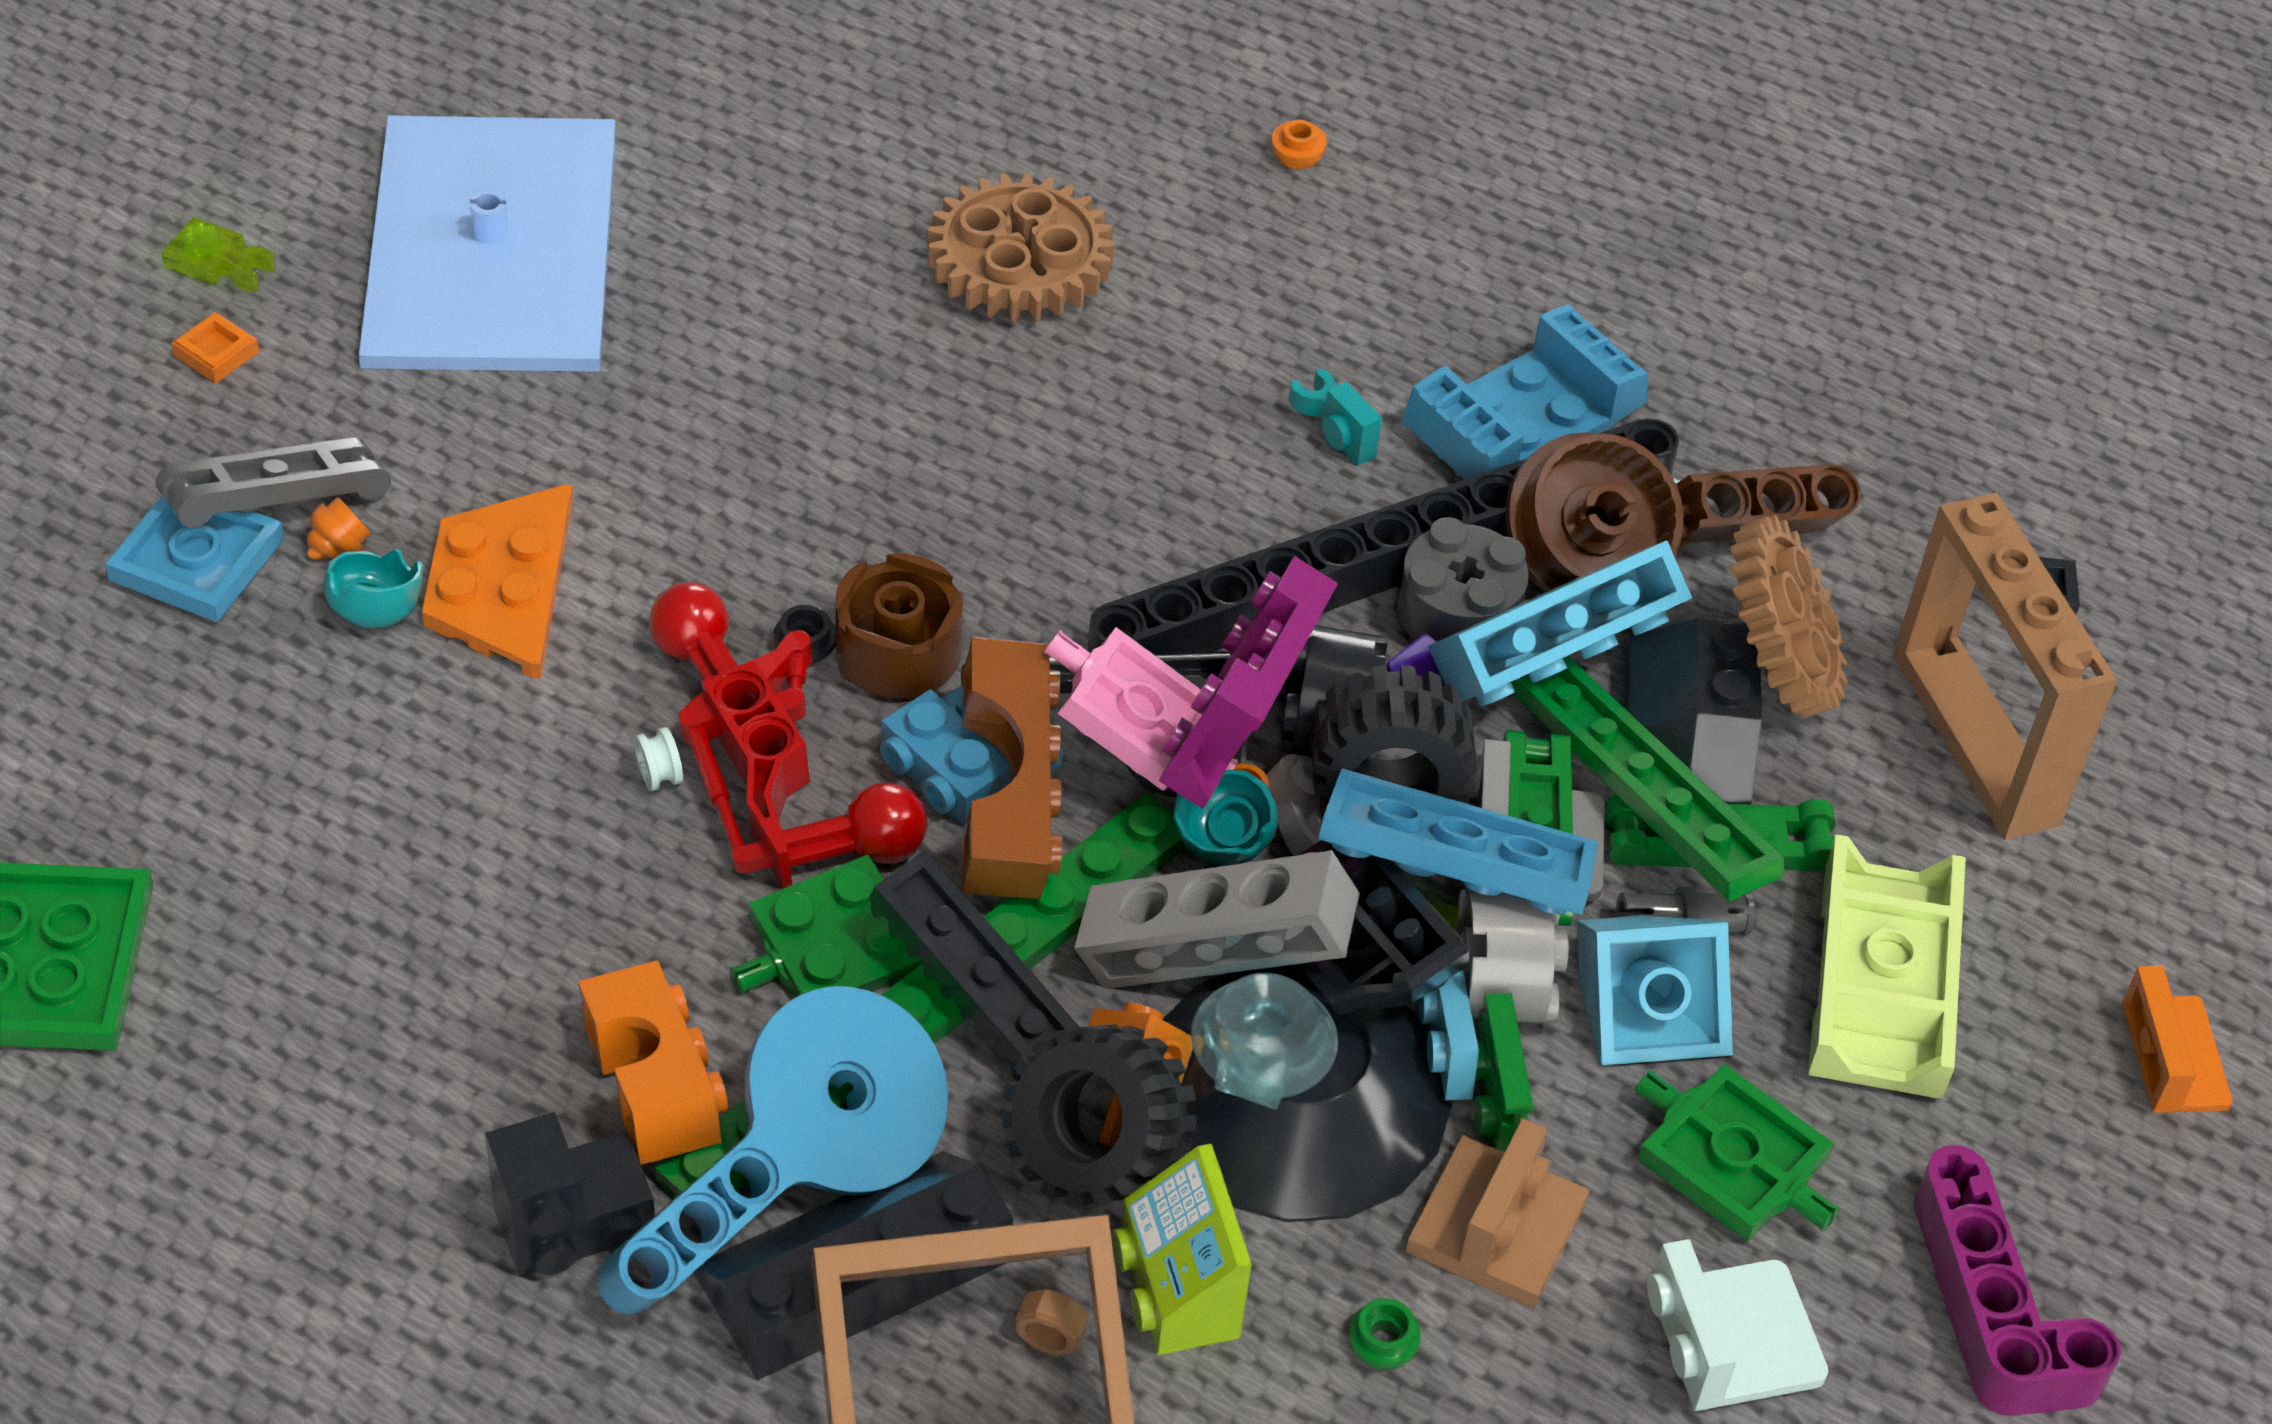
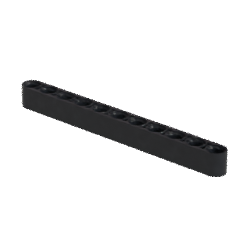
(1358, 554)

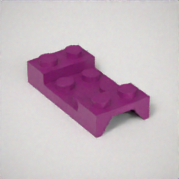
(1252, 676)

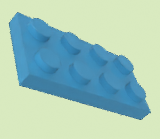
(1459, 841)

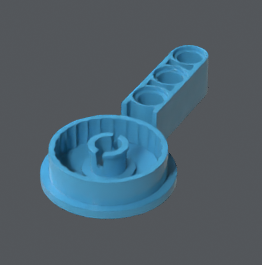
(799, 1132)

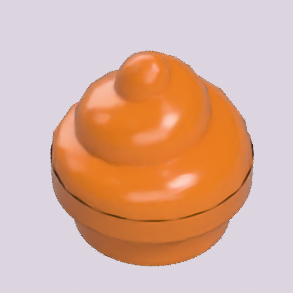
(335, 531)

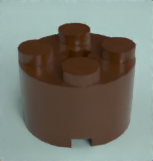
(898, 626)

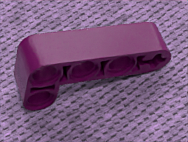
(1996, 1279)

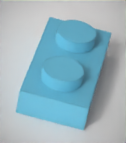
(1453, 1041)

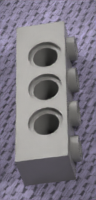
(1218, 920)

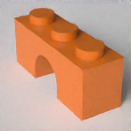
(657, 1062)

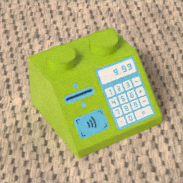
(1185, 1255)

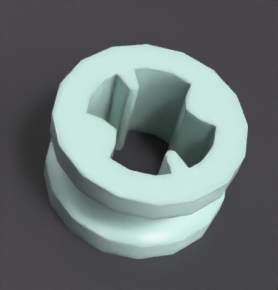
(658, 759)

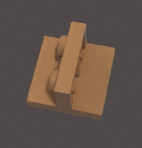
(1500, 1216)

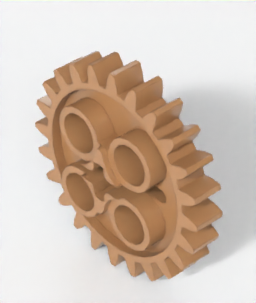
(1020, 246)
(1788, 616)

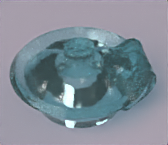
(1264, 1038)

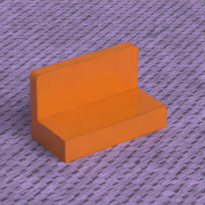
(2174, 1046)

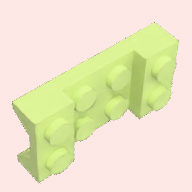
(1888, 973)

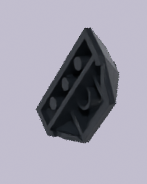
(1700, 697)
(1395, 944)

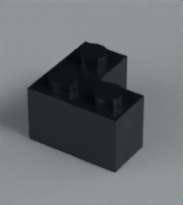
(564, 1200)

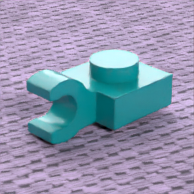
(1347, 418)

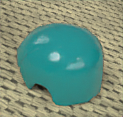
(372, 588)
(1233, 824)

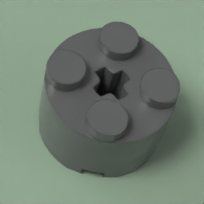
(1459, 579)

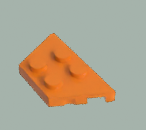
(500, 576)

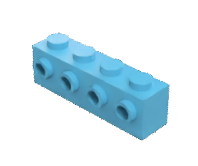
(1560, 622)

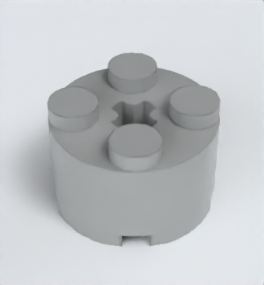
(1511, 952)

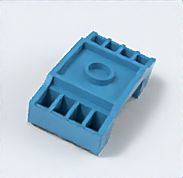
(1557, 389)

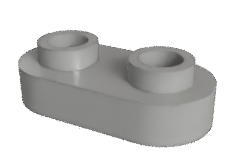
(1297, 805)

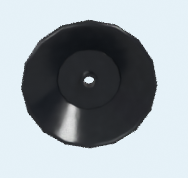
(1340, 1142)

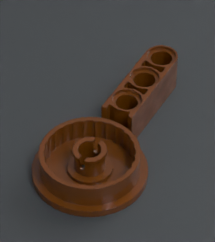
(1646, 506)

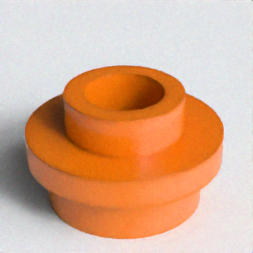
(1298, 144)

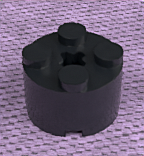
(1326, 662)

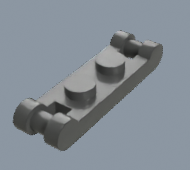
(271, 478)

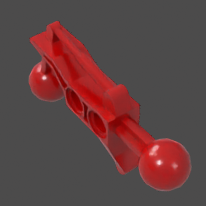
(754, 721)

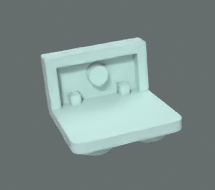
(1734, 1329)

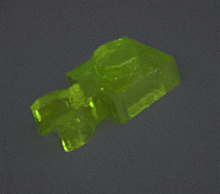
(213, 251)

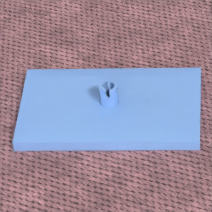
(490, 244)

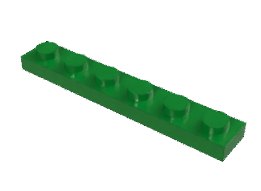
(1652, 781)

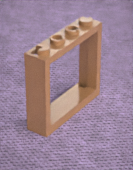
(2017, 783)
(967, 1250)

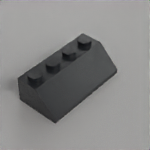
(767, 1281)

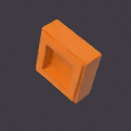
(215, 347)

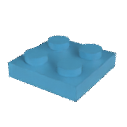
(197, 566)

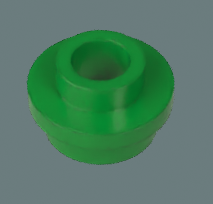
(1387, 1316)

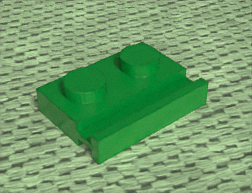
(1500, 1073)

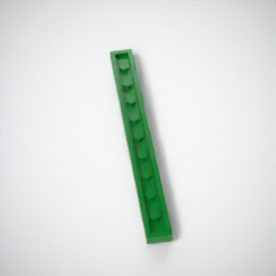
(1123, 849)

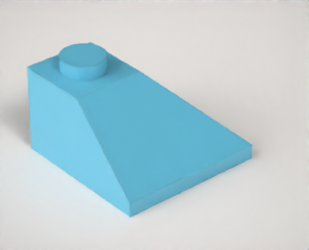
(1656, 987)

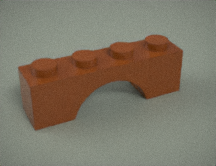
(1009, 833)

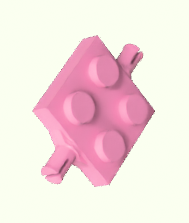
(1125, 700)

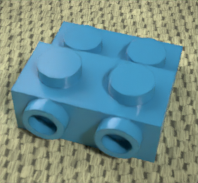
(942, 756)

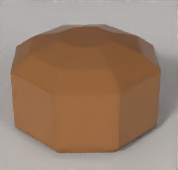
(1052, 1322)

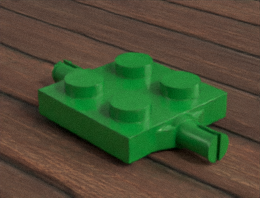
(825, 935)
(1735, 1151)

